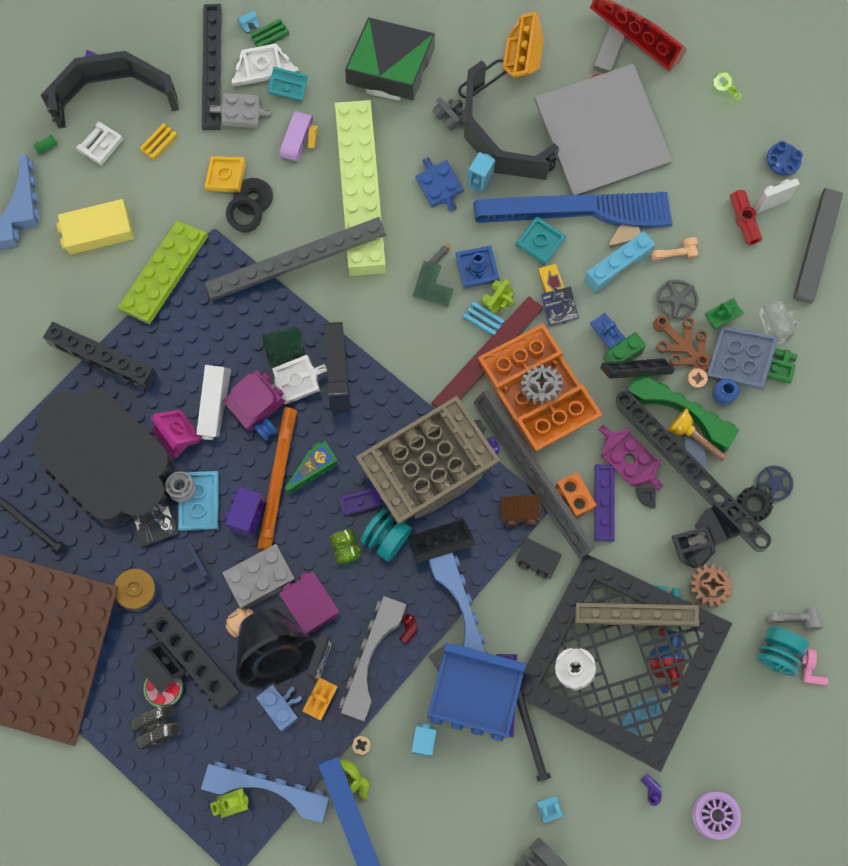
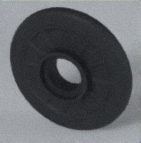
(258, 186)

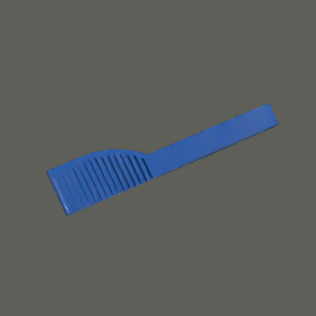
(628, 209)

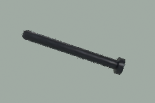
(57, 547)
(543, 775)

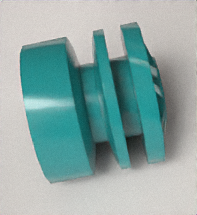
(385, 534)
(781, 652)

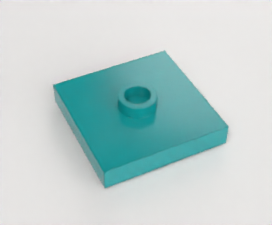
(540, 240)

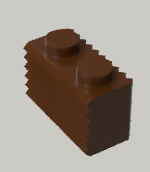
(520, 509)

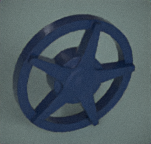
(775, 482)

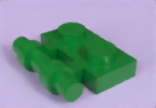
(783, 370)

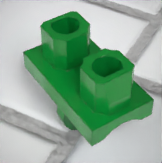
(723, 313)

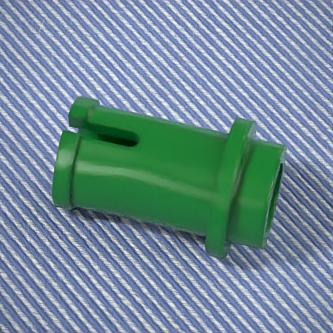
(45, 144)

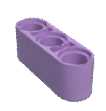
(296, 136)

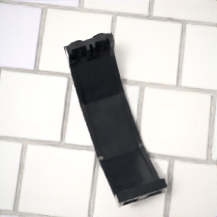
(103, 68)
(505, 162)

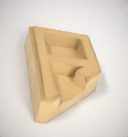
(624, 235)

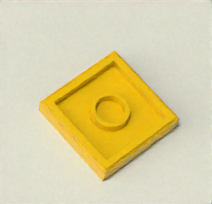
(225, 174)

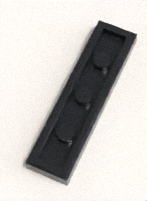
(637, 368)

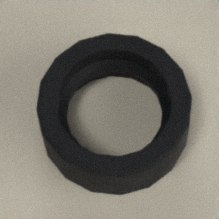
(230, 214)

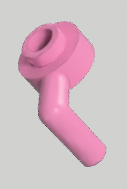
(809, 663)

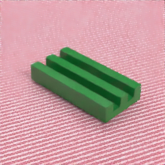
(268, 31)

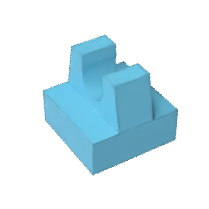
(244, 20)
(549, 809)

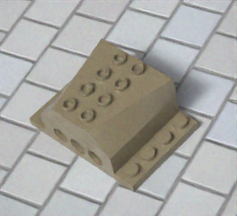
(428, 461)

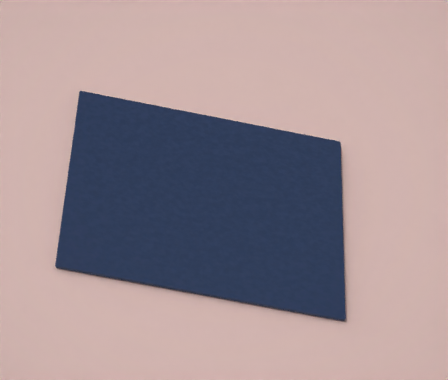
(178, 345)

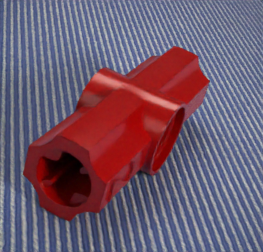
(748, 226)

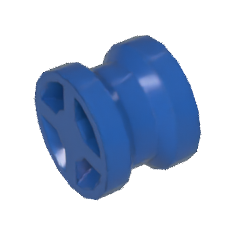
(265, 429)

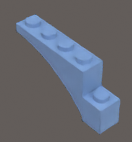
(22, 209)

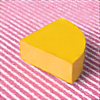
(313, 131)

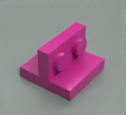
(174, 431)

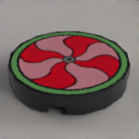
(170, 696)

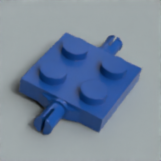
(439, 184)

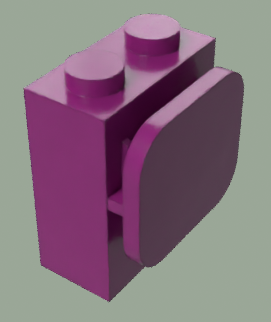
(254, 399)
(309, 603)

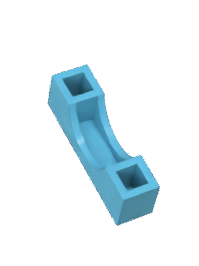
(606, 270)

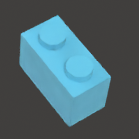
(481, 172)
(424, 740)

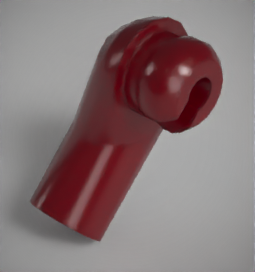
(410, 628)

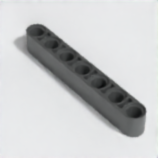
(818, 245)

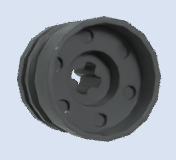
(542, 855)

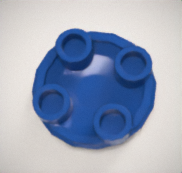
(784, 158)

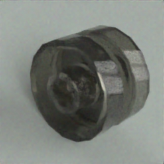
(155, 727)

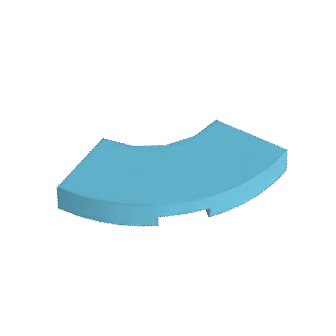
(641, 714)

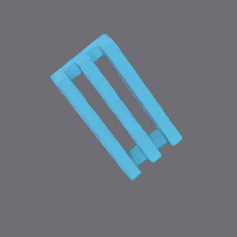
(466, 316)

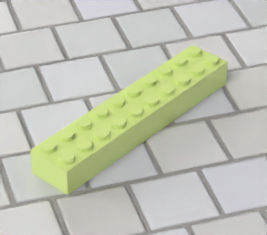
(359, 182)

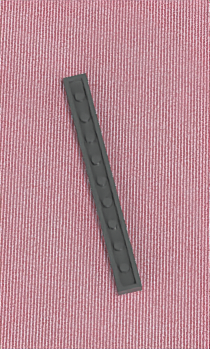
(295, 258)
(534, 475)

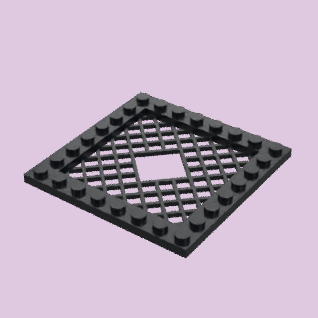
(658, 750)

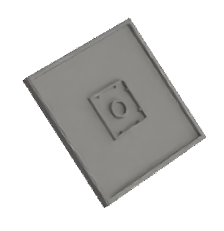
(603, 130)

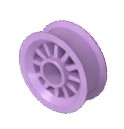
(703, 828)

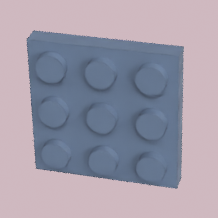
(743, 357)

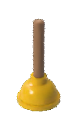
(683, 425)

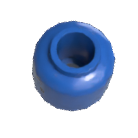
(725, 392)

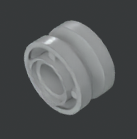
(184, 494)

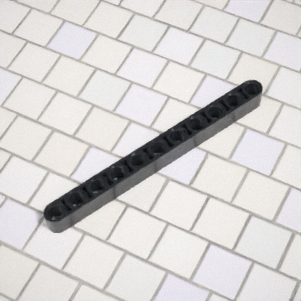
(693, 479)

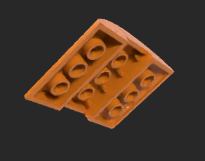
(537, 422)

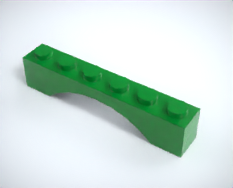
(712, 427)

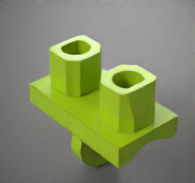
(501, 298)
(230, 803)

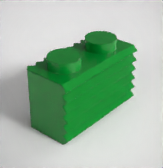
(626, 349)

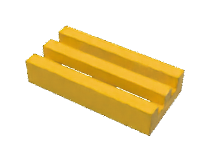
(156, 139)

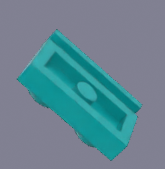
(287, 84)

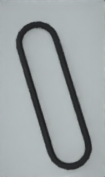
(499, 60)

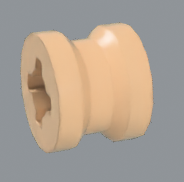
(695, 375)

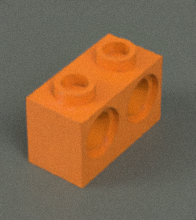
(579, 494)

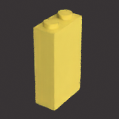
(95, 227)

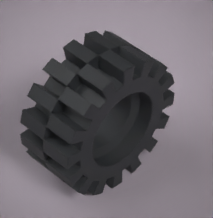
(763, 496)

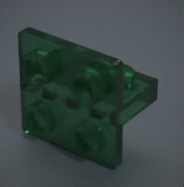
(283, 345)

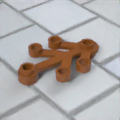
(683, 344)

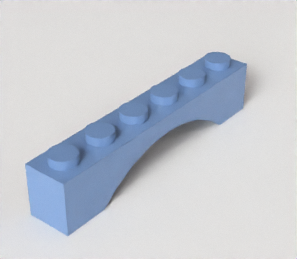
(446, 572)
(308, 804)

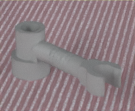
(810, 618)

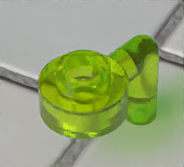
(727, 85)

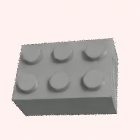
(258, 577)

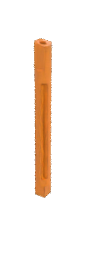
(277, 477)

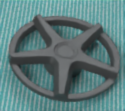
(677, 298)

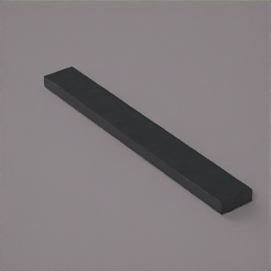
(211, 65)

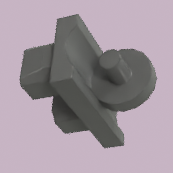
(442, 108)

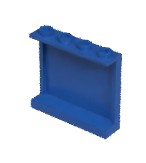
(476, 691)

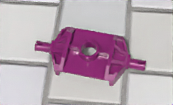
(622, 444)

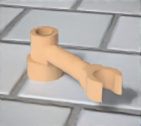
(690, 249)

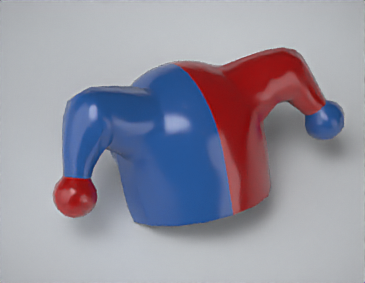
(668, 660)

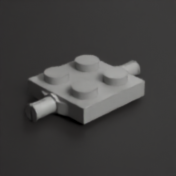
(240, 110)

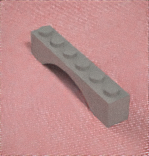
(388, 618)

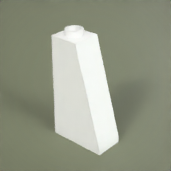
(212, 407)

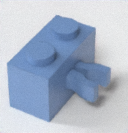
(278, 708)

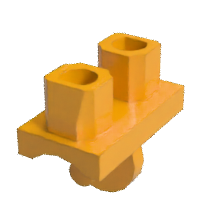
(320, 698)

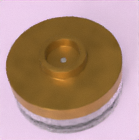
(135, 590)

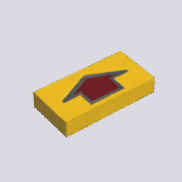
(550, 278)

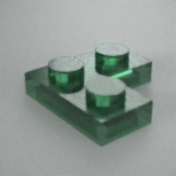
(428, 289)

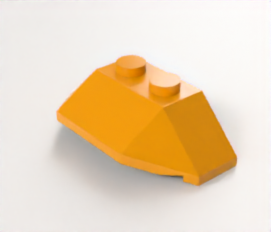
(524, 46)

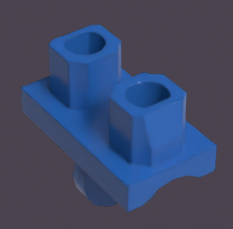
(607, 330)

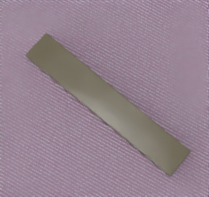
(637, 614)

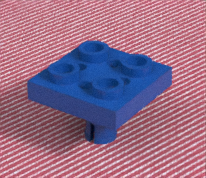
(477, 261)

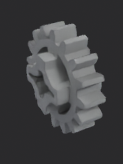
(551, 387)

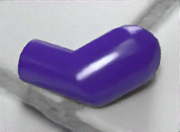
(654, 790)

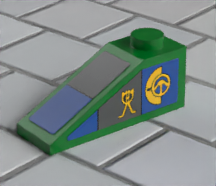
(316, 463)

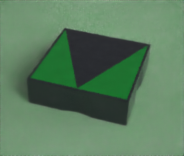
(390, 58)

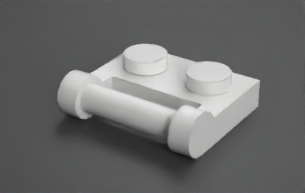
(103, 146)

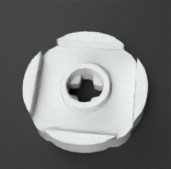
(575, 680)

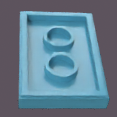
(203, 508)

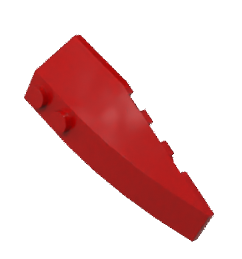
(641, 32)

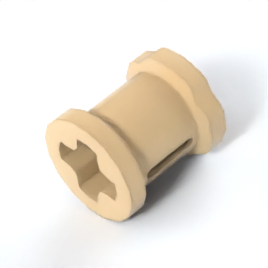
(355, 744)

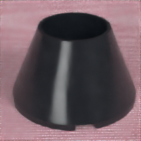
(271, 649)

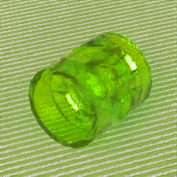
(345, 546)

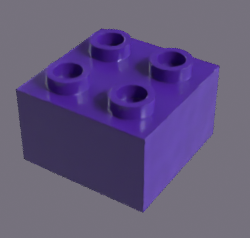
(245, 512)

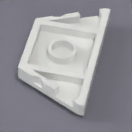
(258, 62)

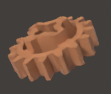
(712, 574)

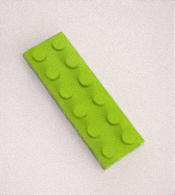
(162, 272)

